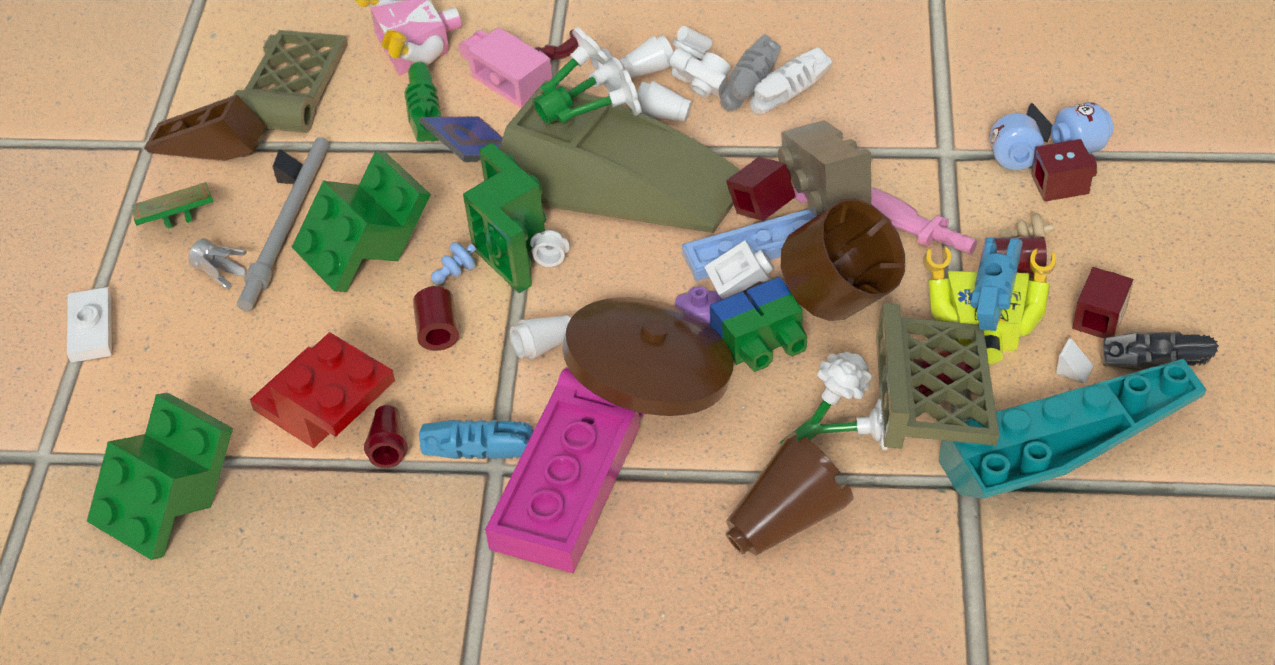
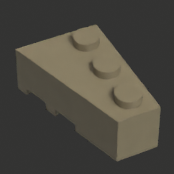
(825, 165)

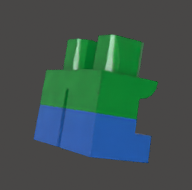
(760, 324)

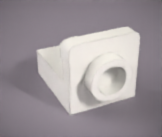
(739, 270)

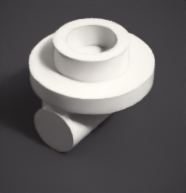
(692, 42)

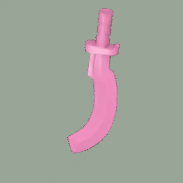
(906, 219)

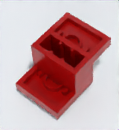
(322, 390)

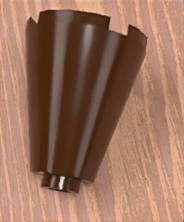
(787, 497)

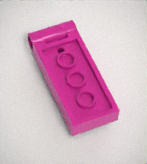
(563, 477)

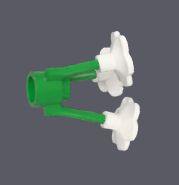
(555, 102)

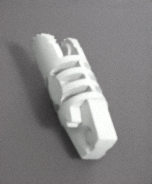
(790, 80)

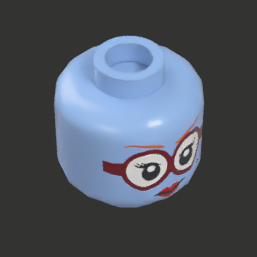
(1083, 122)
(1015, 138)

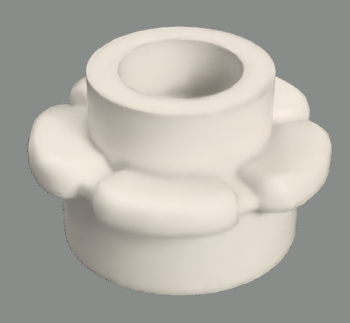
(549, 248)

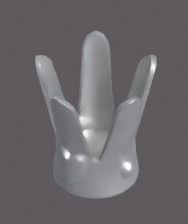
(209, 257)

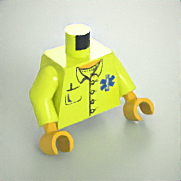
(953, 296)

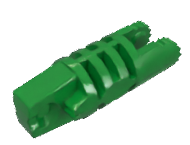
(421, 100)

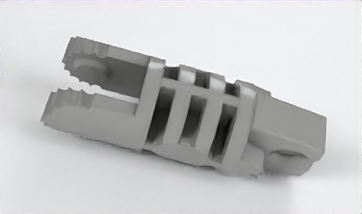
(750, 69)

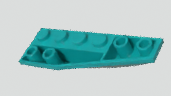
(1067, 430)

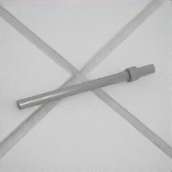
(260, 273)

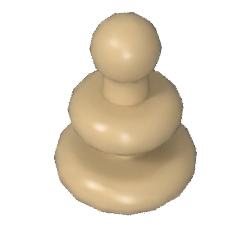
(1036, 229)

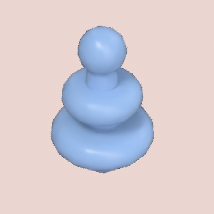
(452, 265)

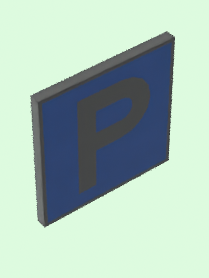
(462, 135)

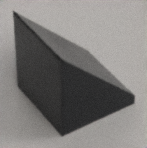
(1042, 122)
(286, 168)

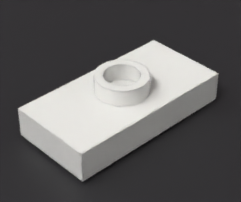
(89, 324)

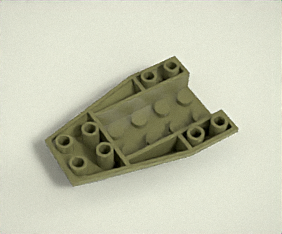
(621, 166)

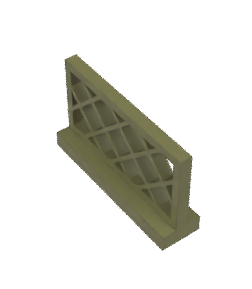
(900, 376)

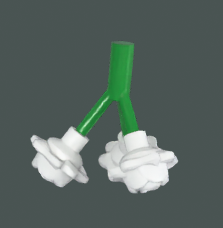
(848, 378)

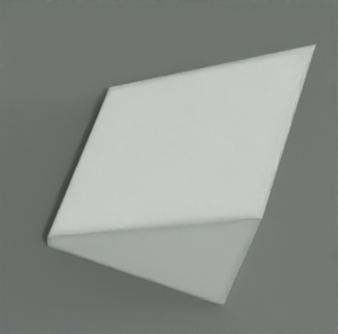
(1074, 363)

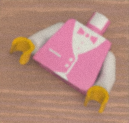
(411, 30)

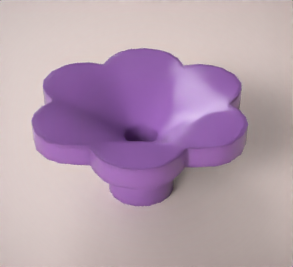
(698, 302)

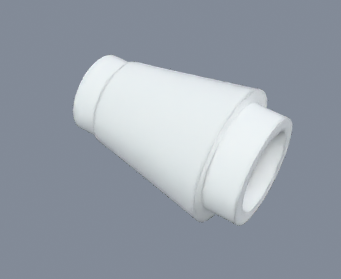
(648, 57)
(662, 102)
(538, 335)

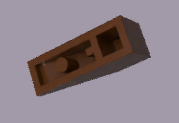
(210, 132)

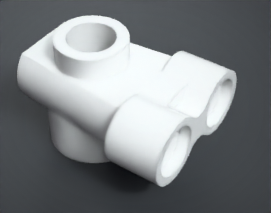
(705, 76)

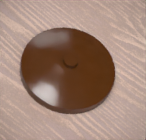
(647, 356)

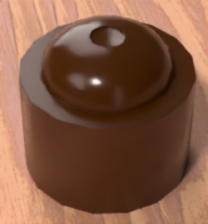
(843, 260)

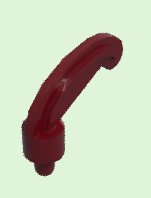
(563, 50)

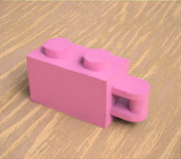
(506, 64)

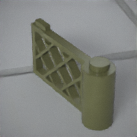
(279, 106)

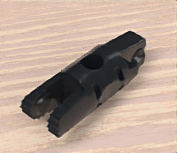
(1153, 349)

